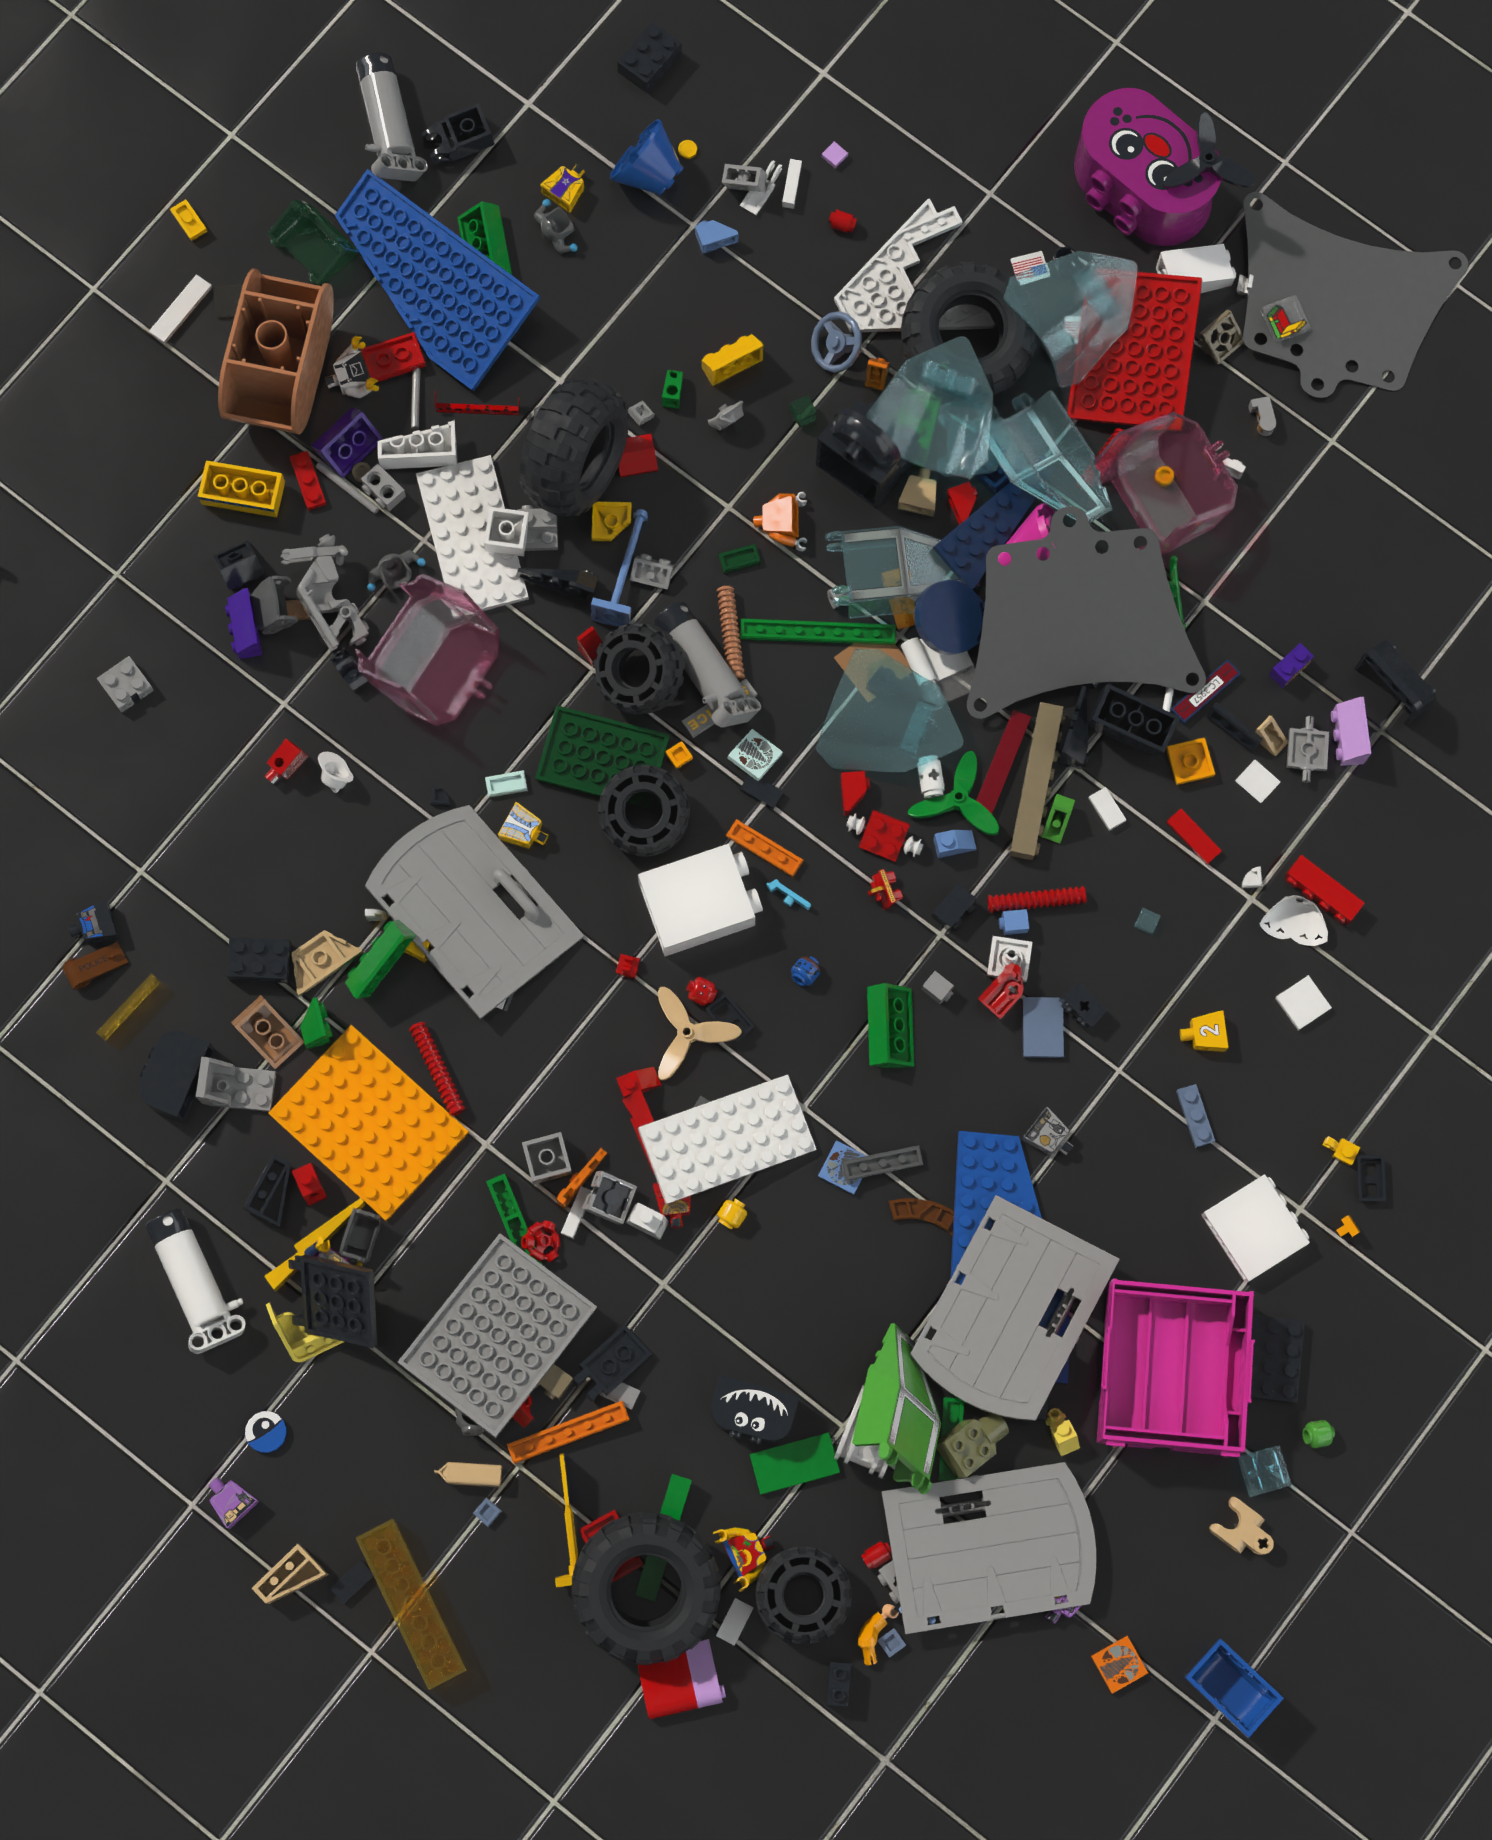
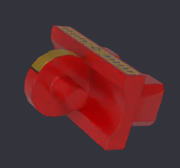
(882, 890)

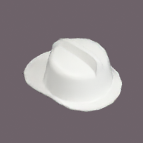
(334, 771)

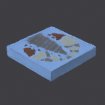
(832, 1167)

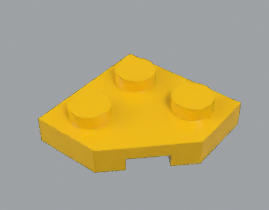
(610, 519)

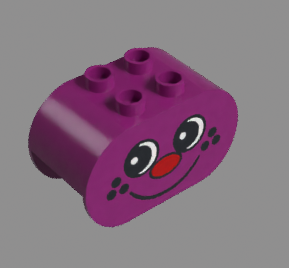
(1122, 165)

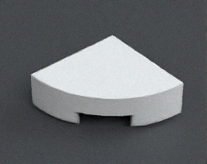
(1253, 878)
(375, 915)

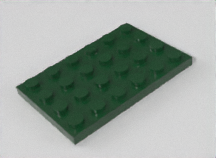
(590, 749)

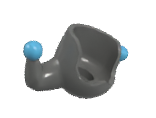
(555, 226)
(394, 569)

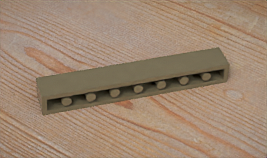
(1036, 781)

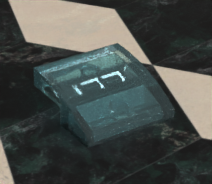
(1264, 1471)

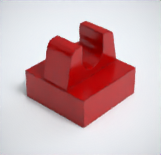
(627, 966)

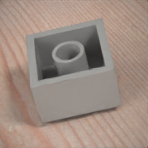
(547, 1158)

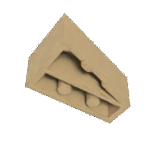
(289, 1575)

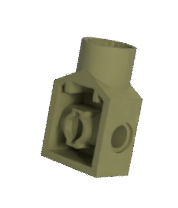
(971, 1443)

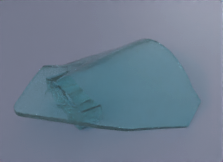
(1075, 308)
(939, 410)
(886, 718)

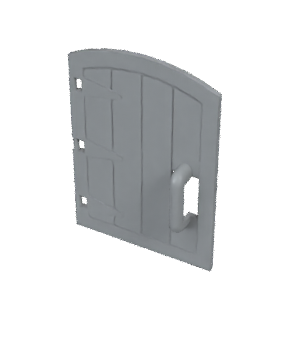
(445, 894)
(989, 1327)
(1019, 1556)

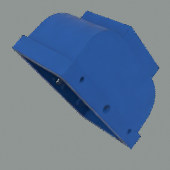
(1233, 1688)

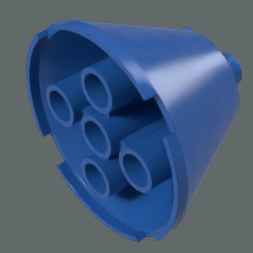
(649, 163)

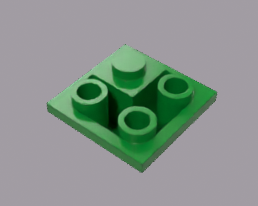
(314, 1027)

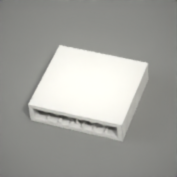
(1256, 1228)

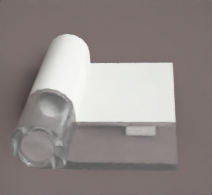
(949, 672)

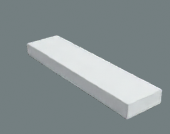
(180, 309)

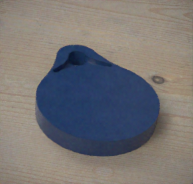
(949, 617)

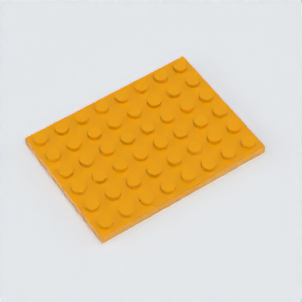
(368, 1122)

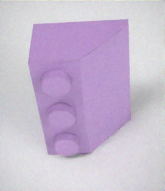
(1351, 732)

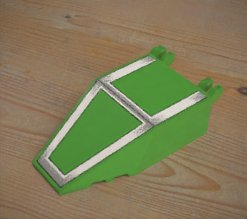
(899, 1412)

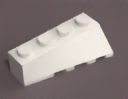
(421, 449)

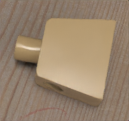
(919, 494)

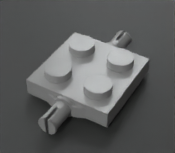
(1307, 749)

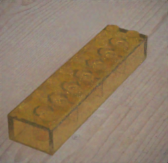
(411, 1604)

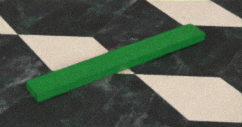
(817, 631)

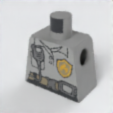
(1048, 1134)

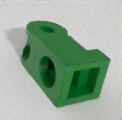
(672, 389)

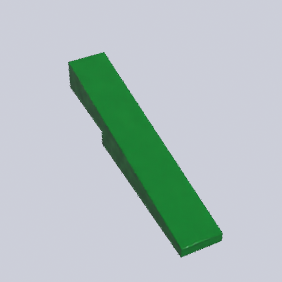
(508, 1210)
(654, 1565)

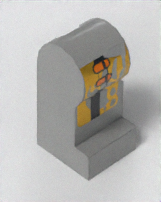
(1264, 414)

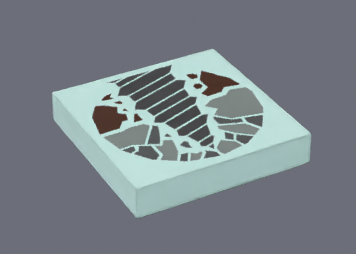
(755, 755)

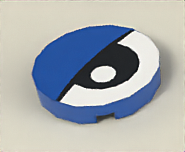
(266, 1432)

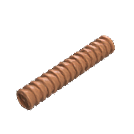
(730, 630)

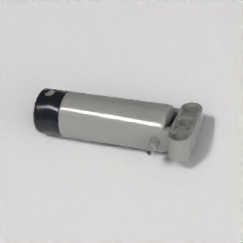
(387, 120)
(707, 667)

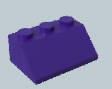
(347, 442)
(243, 625)

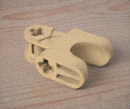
(1246, 1532)

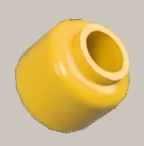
(732, 1213)

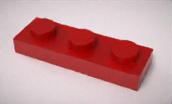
(307, 480)

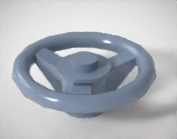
(836, 342)

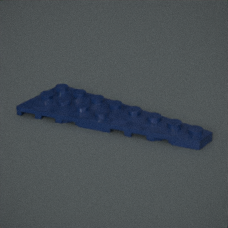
(989, 526)

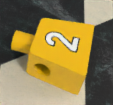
(1207, 1032)

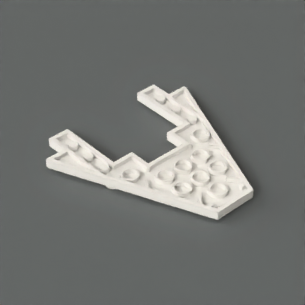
(882, 288)

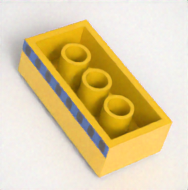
(241, 488)

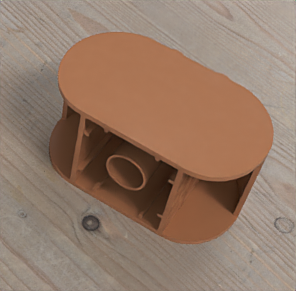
(275, 352)

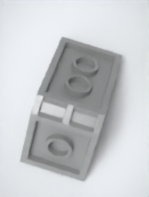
(234, 1087)

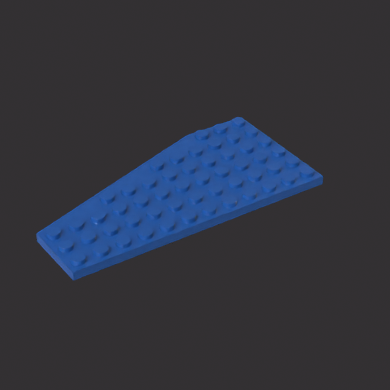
(439, 283)
(987, 1168)

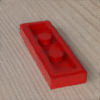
(1194, 836)

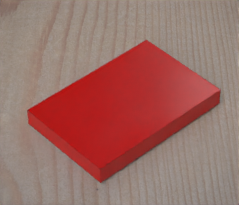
(393, 357)
(593, 1527)

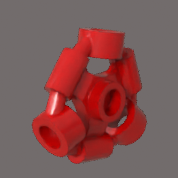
(542, 1241)

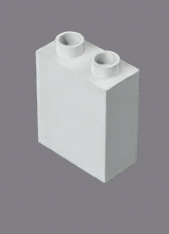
(699, 899)

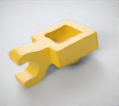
(1343, 1151)

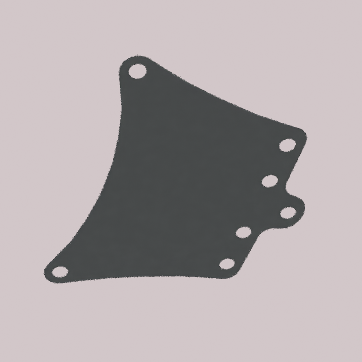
(1356, 298)
(1078, 617)

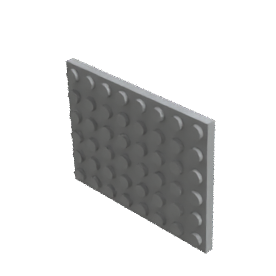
(497, 1335)

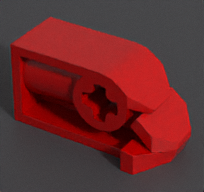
(998, 996)

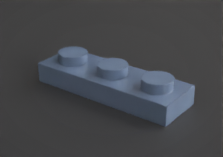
(1195, 1115)

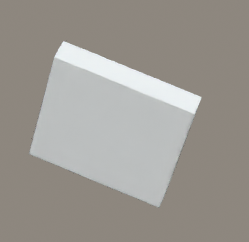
(1303, 1003)

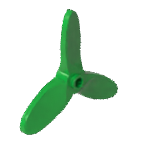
(972, 810)

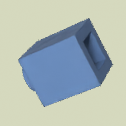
(1014, 922)

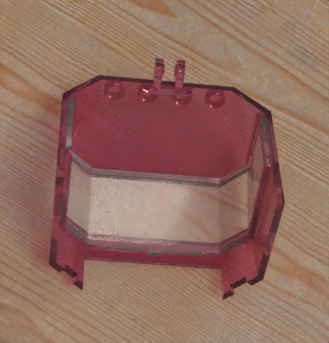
(1201, 484)
(433, 652)

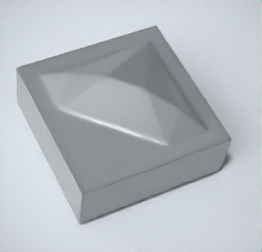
(640, 413)

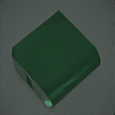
(803, 411)

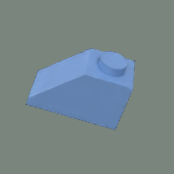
(714, 235)
(954, 842)

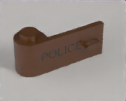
(84, 969)

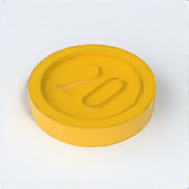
(687, 149)

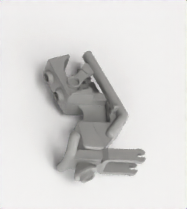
(316, 591)

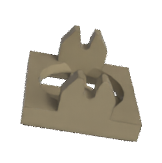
(1232, 328)

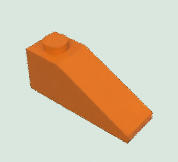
(877, 373)

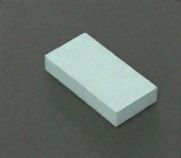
(506, 784)

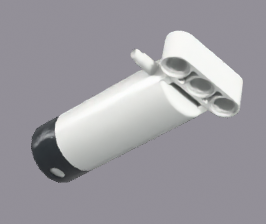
(193, 1280)

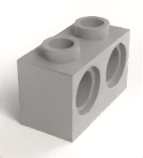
(386, 485)

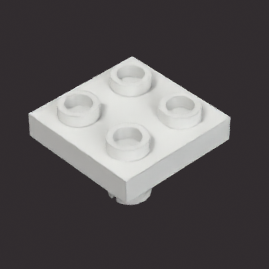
(1008, 951)

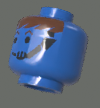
(805, 971)

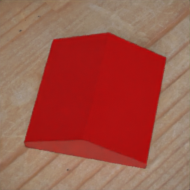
(638, 456)

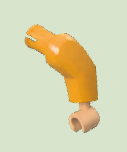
(869, 1632)

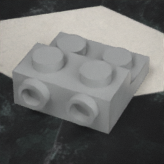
(541, 529)

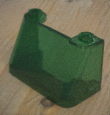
(312, 241)

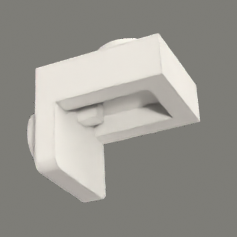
(1234, 467)

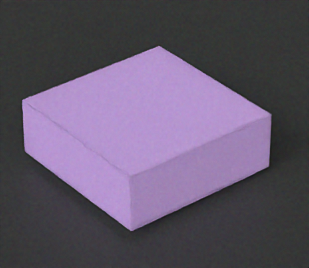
(834, 154)

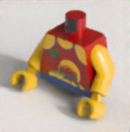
(745, 1553)

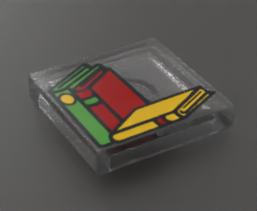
(1285, 319)

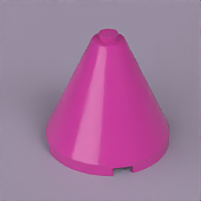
(1033, 528)

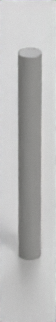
(415, 399)
(347, 487)

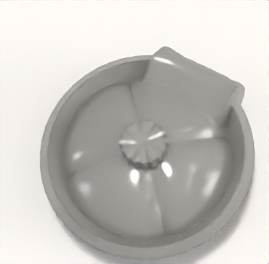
(727, 416)

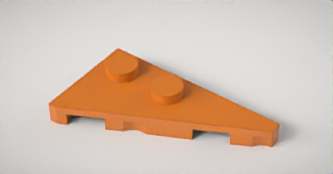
(579, 1179)

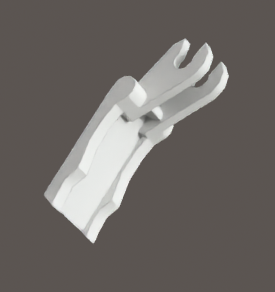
(755, 200)

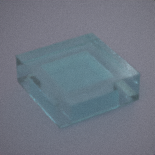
(1147, 921)

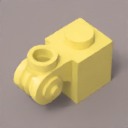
(1062, 1432)

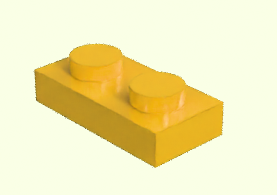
(188, 220)

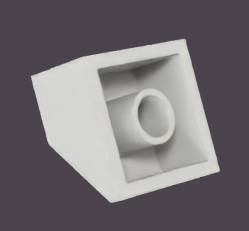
(506, 531)

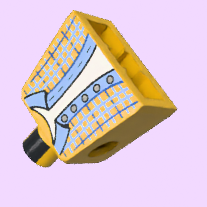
(522, 828)

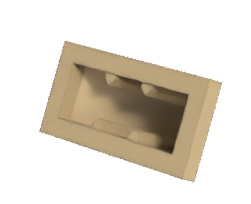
(1272, 736)

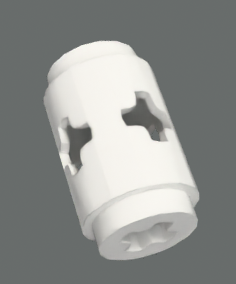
(931, 779)

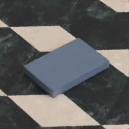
(1042, 1028)

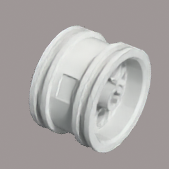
(862, 1455)

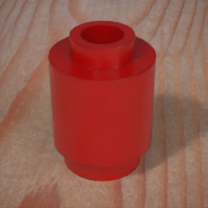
(842, 221)
(877, 1555)

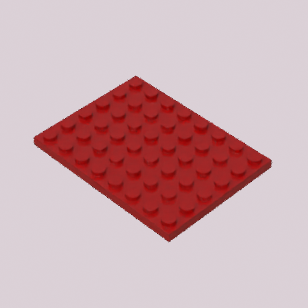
(1150, 362)

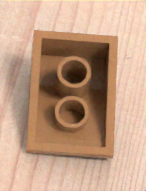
(267, 1032)

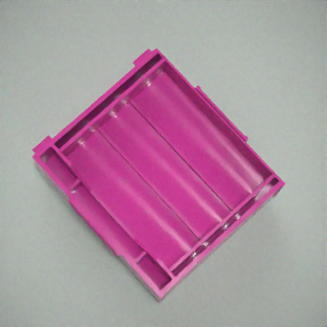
(1176, 1368)

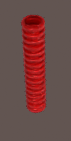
(1037, 899)
(437, 1069)

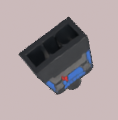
(95, 923)

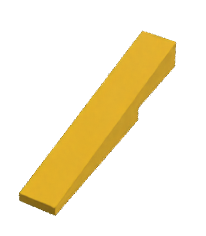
(283, 1273)

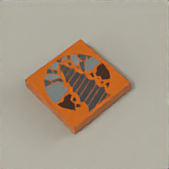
(1119, 1664)

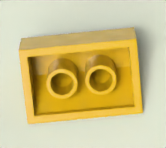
(732, 359)

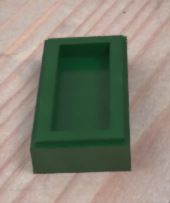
(739, 558)

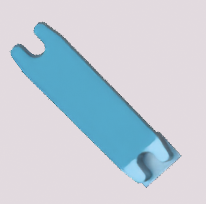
(791, 896)

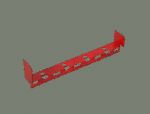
(477, 407)

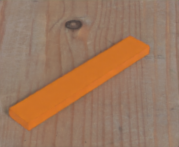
(568, 1432)

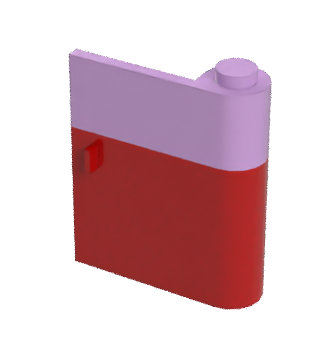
(681, 1683)

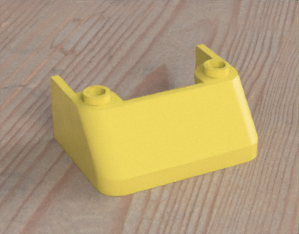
(298, 1343)

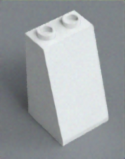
(1205, 262)

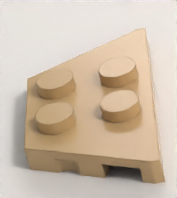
(320, 959)

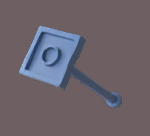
(611, 612)

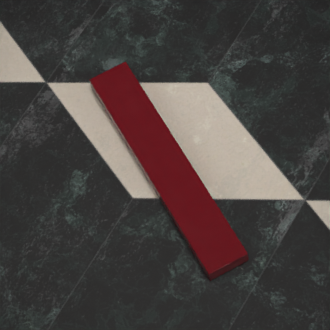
(1003, 760)

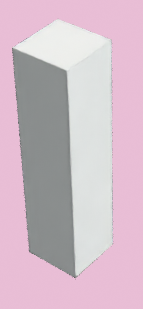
(791, 183)
(576, 1213)

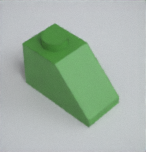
(1058, 818)

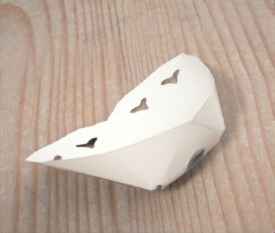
(1296, 920)

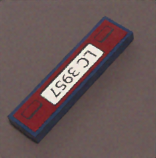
(1215, 683)

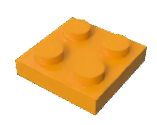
(1190, 761)

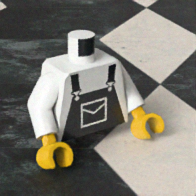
(352, 372)

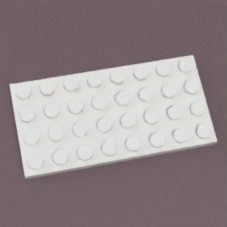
(458, 512)
(726, 1139)

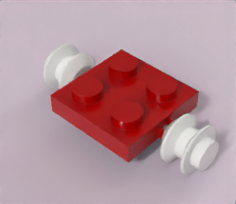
(884, 835)

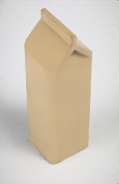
(471, 1474)

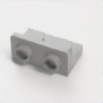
(652, 571)

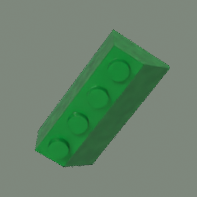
(484, 231)
(379, 959)
(890, 1026)

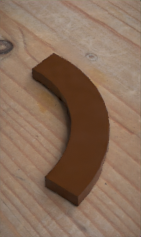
(923, 1210)

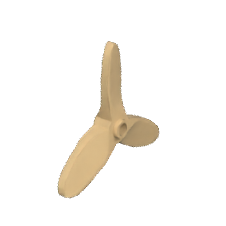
(703, 1032)

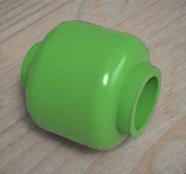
(1318, 1434)

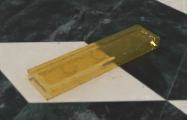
(128, 1007)

